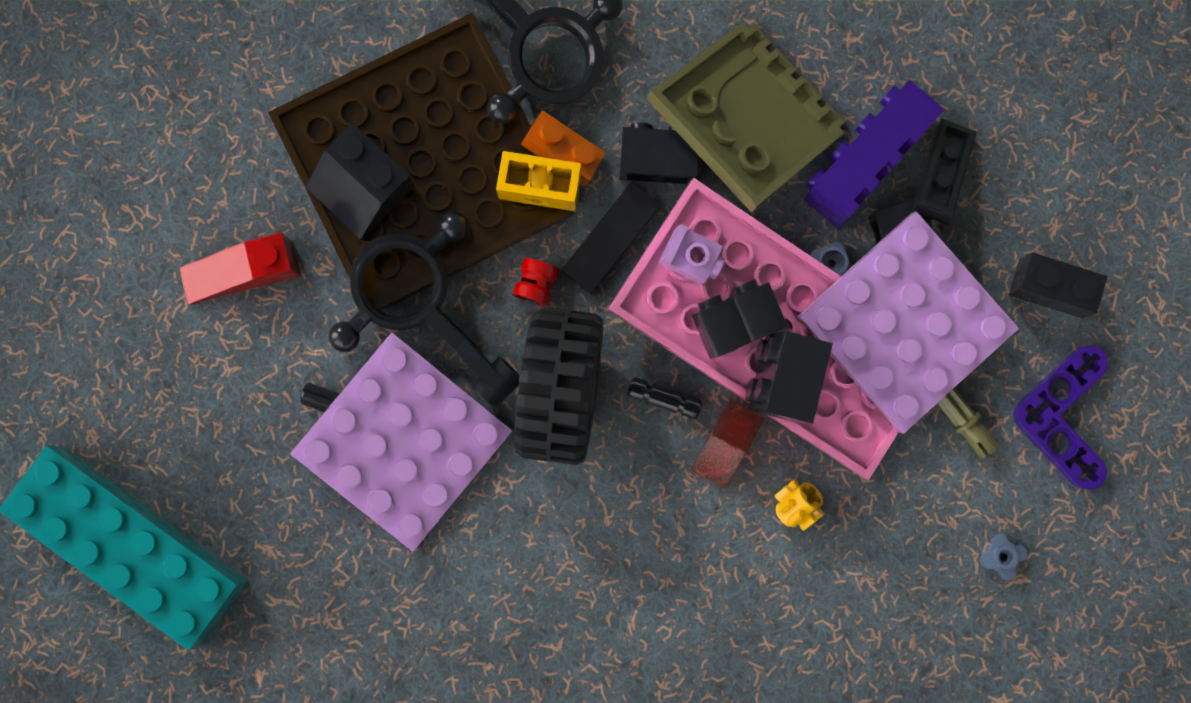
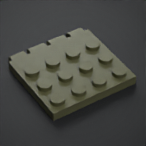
(748, 114)

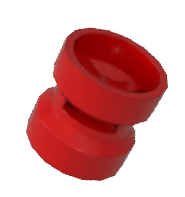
(536, 281)

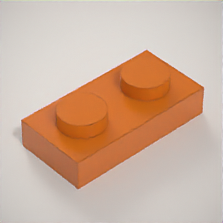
(556, 141)

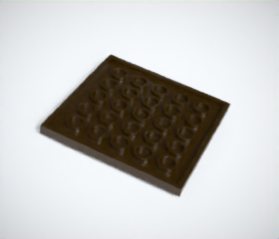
(433, 121)

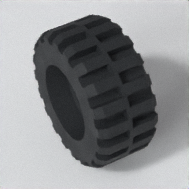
(558, 385)

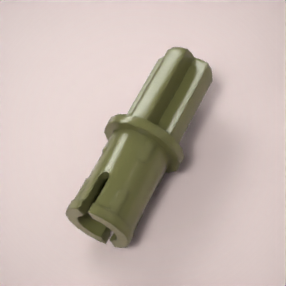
(968, 424)

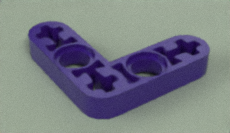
(1052, 422)

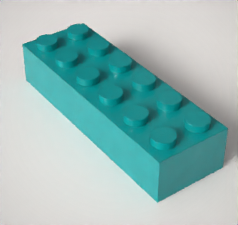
(123, 546)

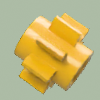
(799, 504)

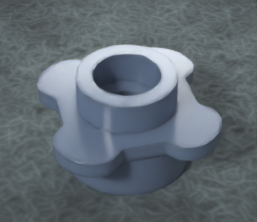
(836, 253)
(992, 559)

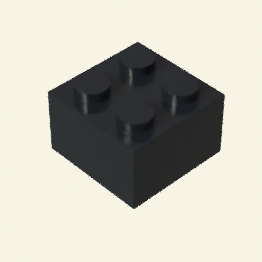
(788, 376)

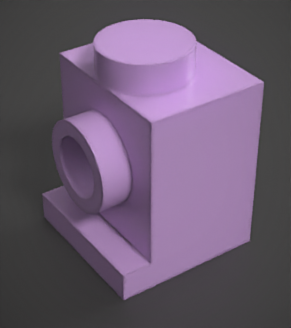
(678, 259)

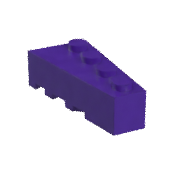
(872, 154)

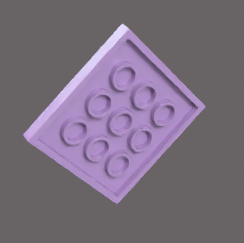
(908, 322)
(401, 442)

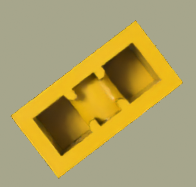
(539, 181)

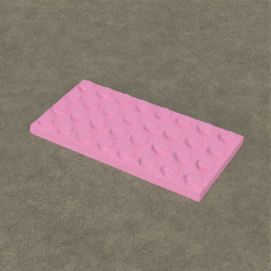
(662, 304)

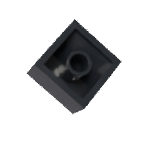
(358, 181)

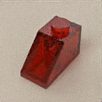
(727, 443)

